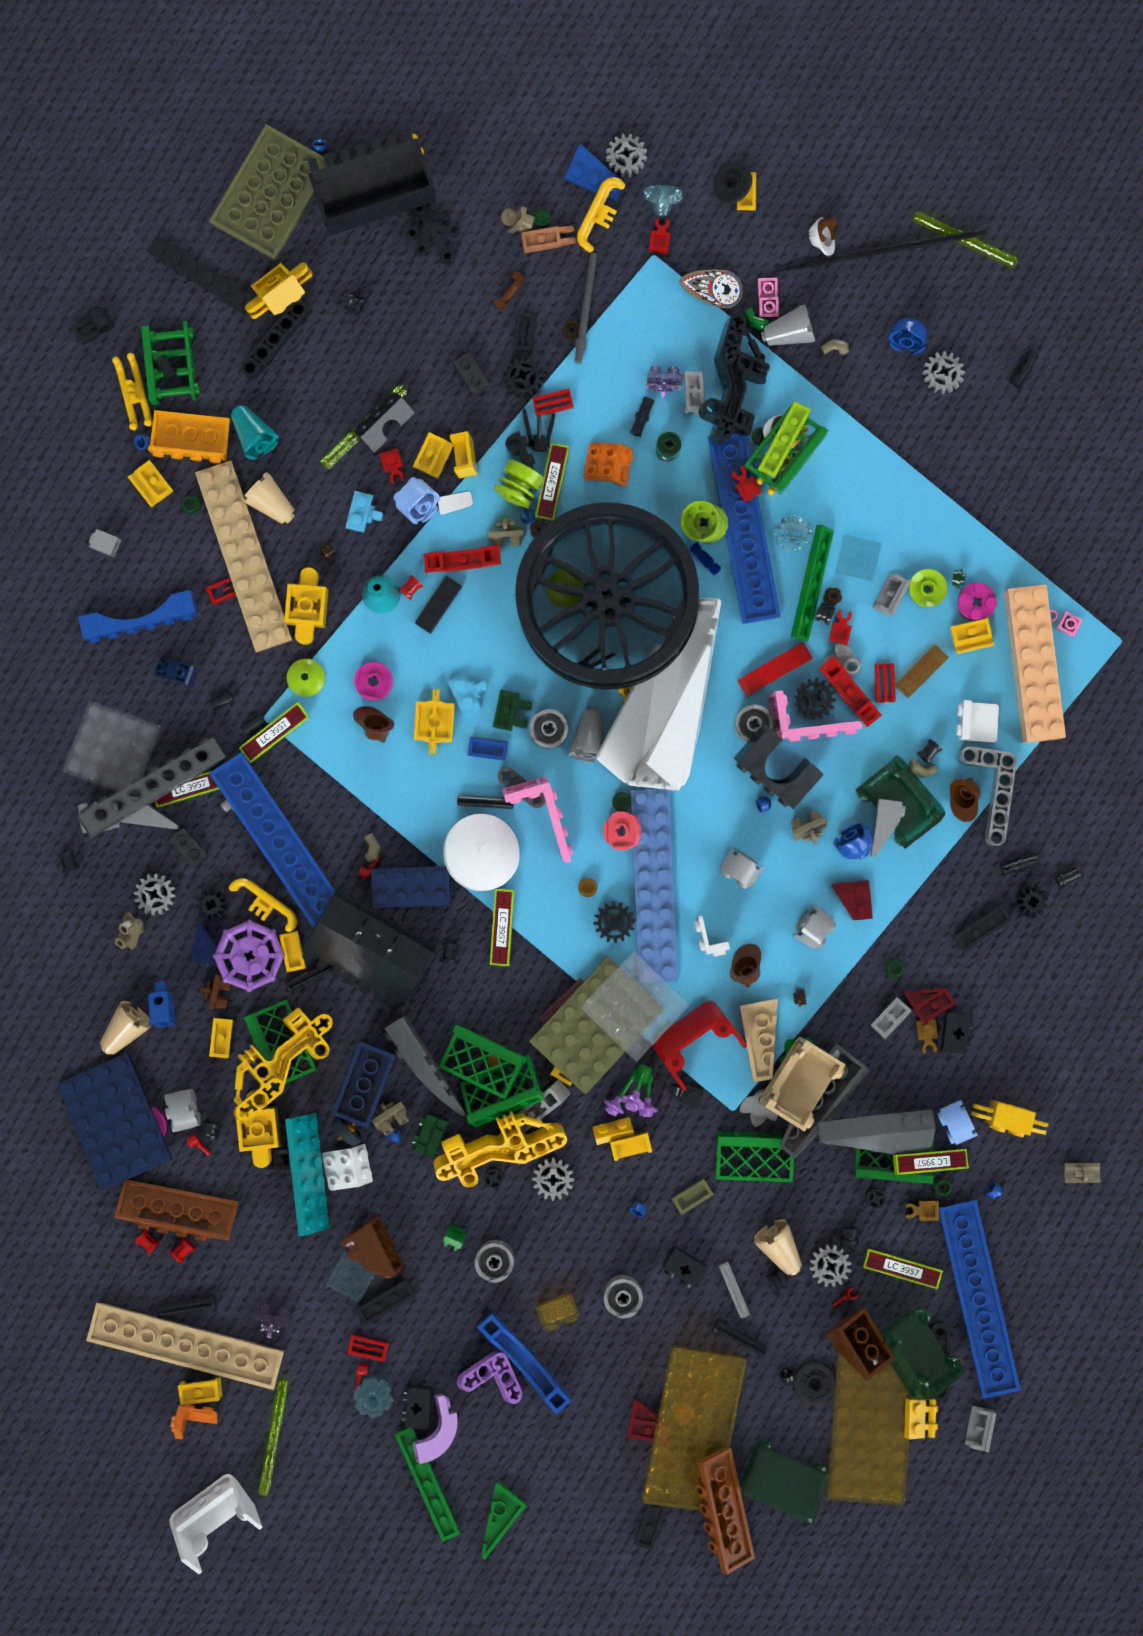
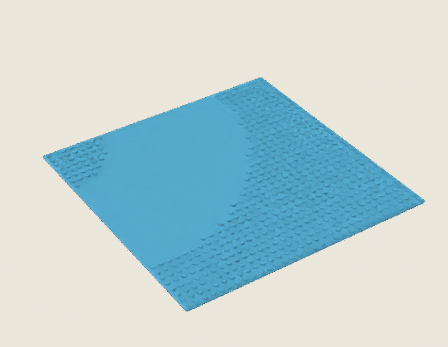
(845, 485)

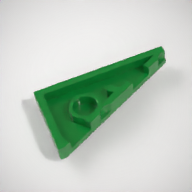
(503, 1512)

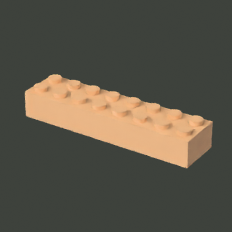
(1034, 663)

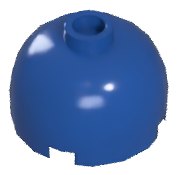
(912, 334)
(855, 842)

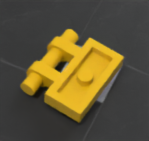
(915, 1418)

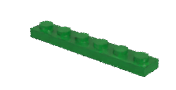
(812, 583)
(428, 1486)

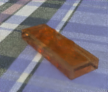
(921, 671)

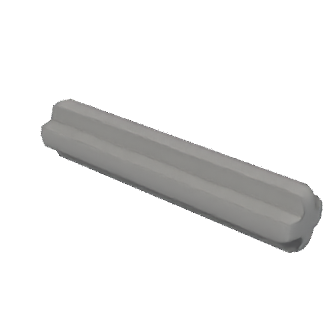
(734, 1290)

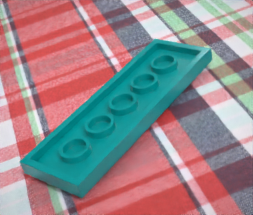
(307, 1174)

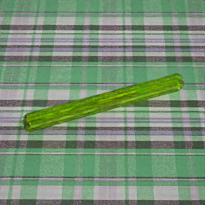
(974, 244)
(351, 439)
(273, 1437)

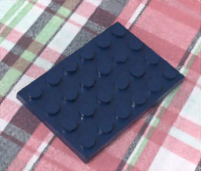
(115, 1121)

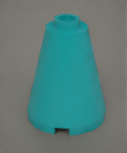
(253, 432)
(384, 599)

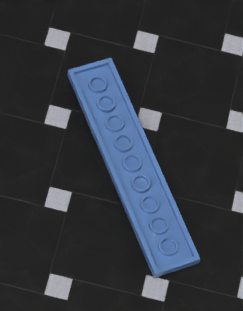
(654, 882)

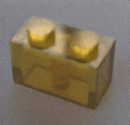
(557, 1310)

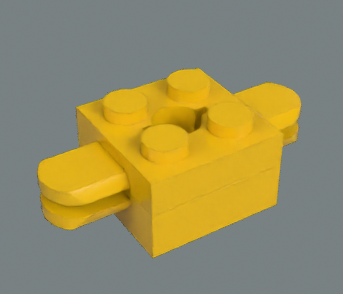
(278, 290)
(306, 606)
(1010, 1117)
(259, 1132)

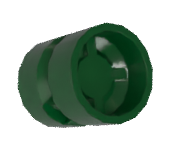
(668, 446)

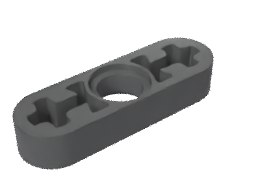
(513, 774)

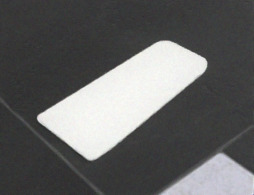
(454, 502)

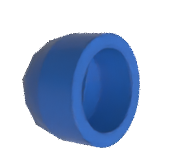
(317, 148)
(142, 441)
(523, 516)
(763, 804)
(393, 1136)
(996, 1192)
(641, 1209)

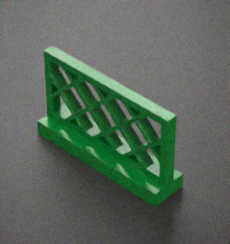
(797, 462)
(262, 1046)
(489, 1046)
(501, 1107)
(751, 1140)
(888, 1173)

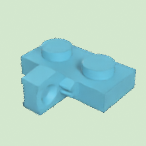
(362, 512)
(466, 693)

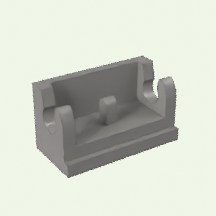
(693, 391)
(891, 595)
(891, 1018)
(980, 1428)

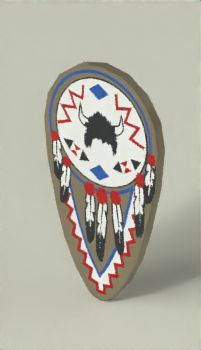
(713, 287)

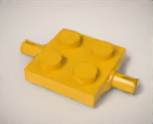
(434, 721)

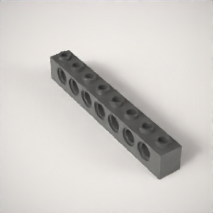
(95, 826)

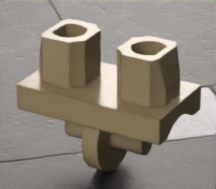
(517, 219)
(514, 533)
(809, 831)
(129, 932)
(388, 1114)
(1082, 1172)

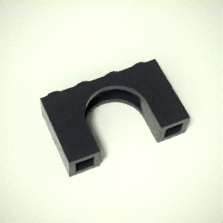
(788, 789)

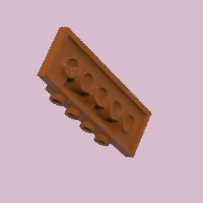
(176, 1211)
(724, 1510)

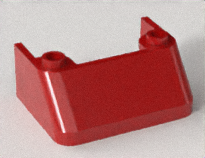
(687, 1030)

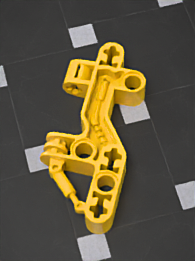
(277, 1069)
(463, 1158)

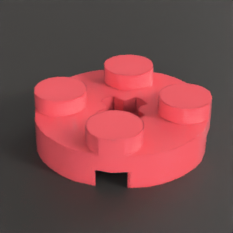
(632, 826)

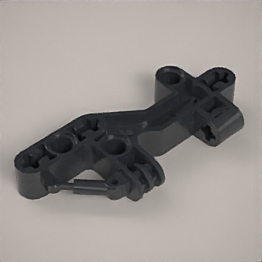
(728, 411)

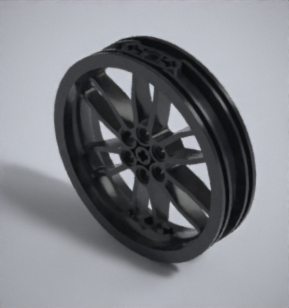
(538, 557)

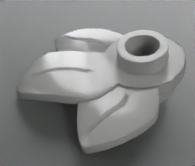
(844, 656)
(757, 1111)

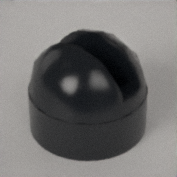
(787, 1380)

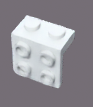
(977, 721)
(717, 949)
(347, 1168)

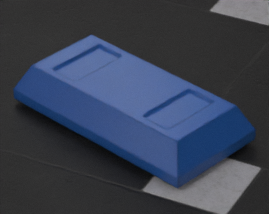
(487, 748)

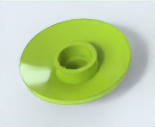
(934, 581)
(560, 599)
(314, 682)

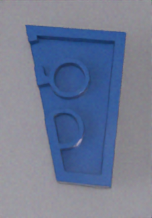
(589, 172)

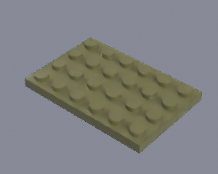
(268, 193)
(574, 1040)

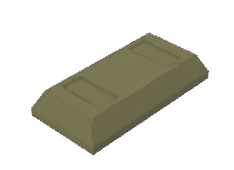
(692, 1196)

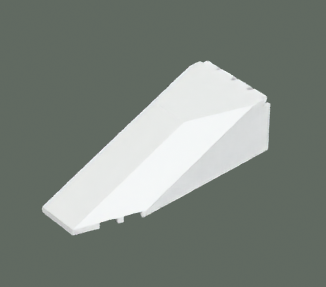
(662, 717)

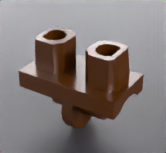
(216, 1000)

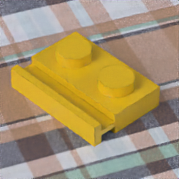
(433, 455)
(150, 483)
(972, 636)

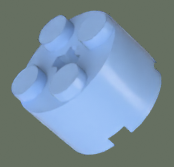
(417, 500)
(958, 1123)

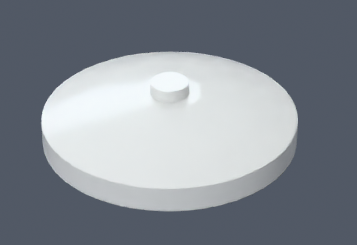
(481, 852)

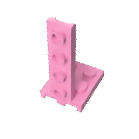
(777, 707)
(533, 789)

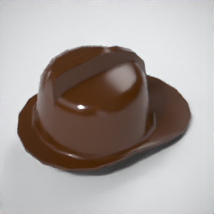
(374, 723)
(964, 799)
(746, 965)

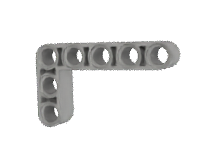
(997, 787)

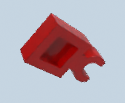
(660, 239)
(392, 462)
(747, 487)
(840, 631)

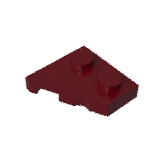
(855, 898)
(929, 1003)
(642, 1422)

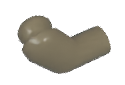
(835, 344)
(921, 771)
(374, 848)

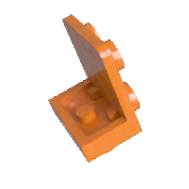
(608, 463)
(189, 1412)

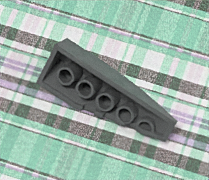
(420, 1061)
(833, 1098)
(882, 1133)

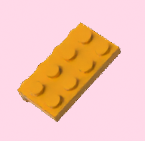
(189, 436)

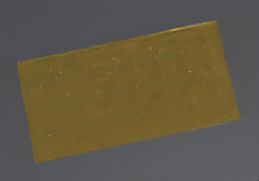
(692, 1423)
(868, 1437)

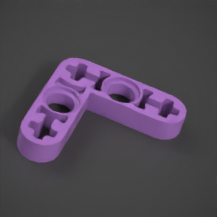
(492, 1370)

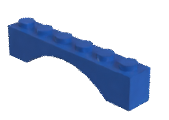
(177, 606)
(541, 1379)

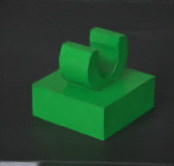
(454, 1237)

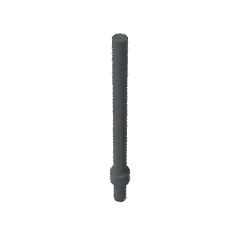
(580, 343)

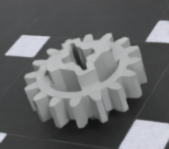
(633, 152)
(940, 362)
(150, 903)
(553, 1171)
(836, 1261)

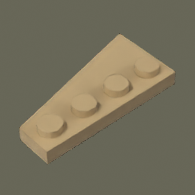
(759, 1033)

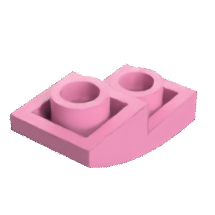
(768, 297)
(1073, 626)

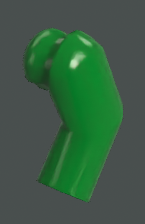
(755, 322)

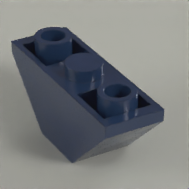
(176, 671)

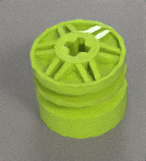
(519, 482)
(694, 522)

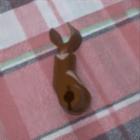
(512, 289)

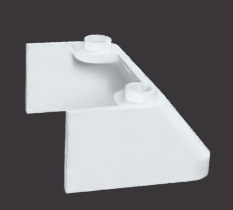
(206, 1513)

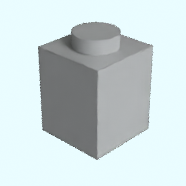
(104, 543)

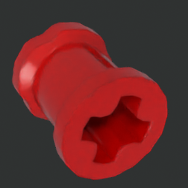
(408, 593)
(147, 1242)
(182, 1250)

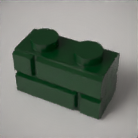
(430, 1135)

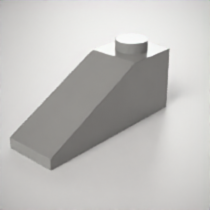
(150, 817)
(886, 820)
(554, 1096)

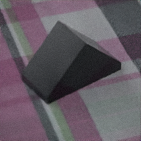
(280, 1159)

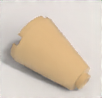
(269, 499)
(124, 1028)
(779, 1246)

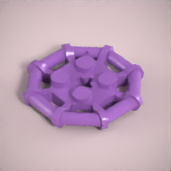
(238, 960)

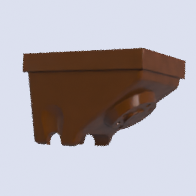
(373, 1248)
(861, 1343)

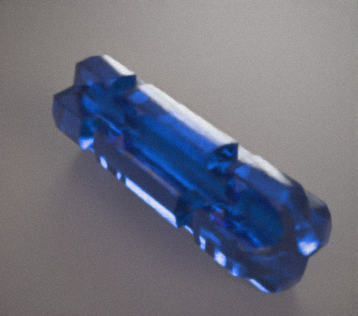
(705, 558)

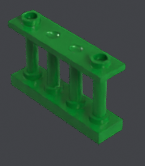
(153, 374)

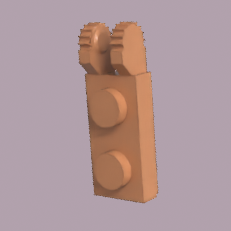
(546, 238)

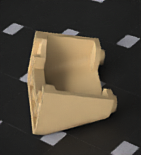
(801, 1083)

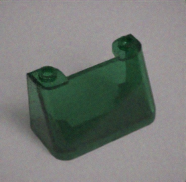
(897, 783)
(919, 1357)
(784, 1482)

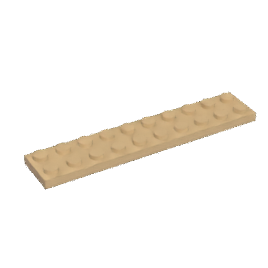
(243, 556)
(185, 1345)

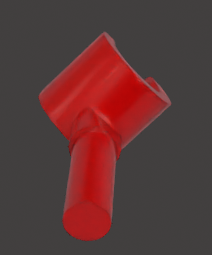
(364, 872)
(193, 1140)
(845, 1297)
(361, 1370)

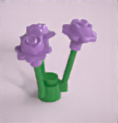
(633, 1102)

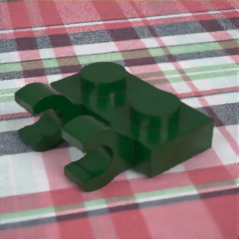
(506, 711)

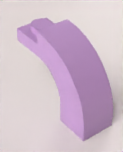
(442, 1437)

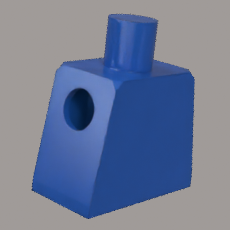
(162, 1014)

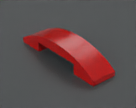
(462, 560)
(775, 669)
(850, 691)

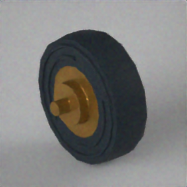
(346, 1131)

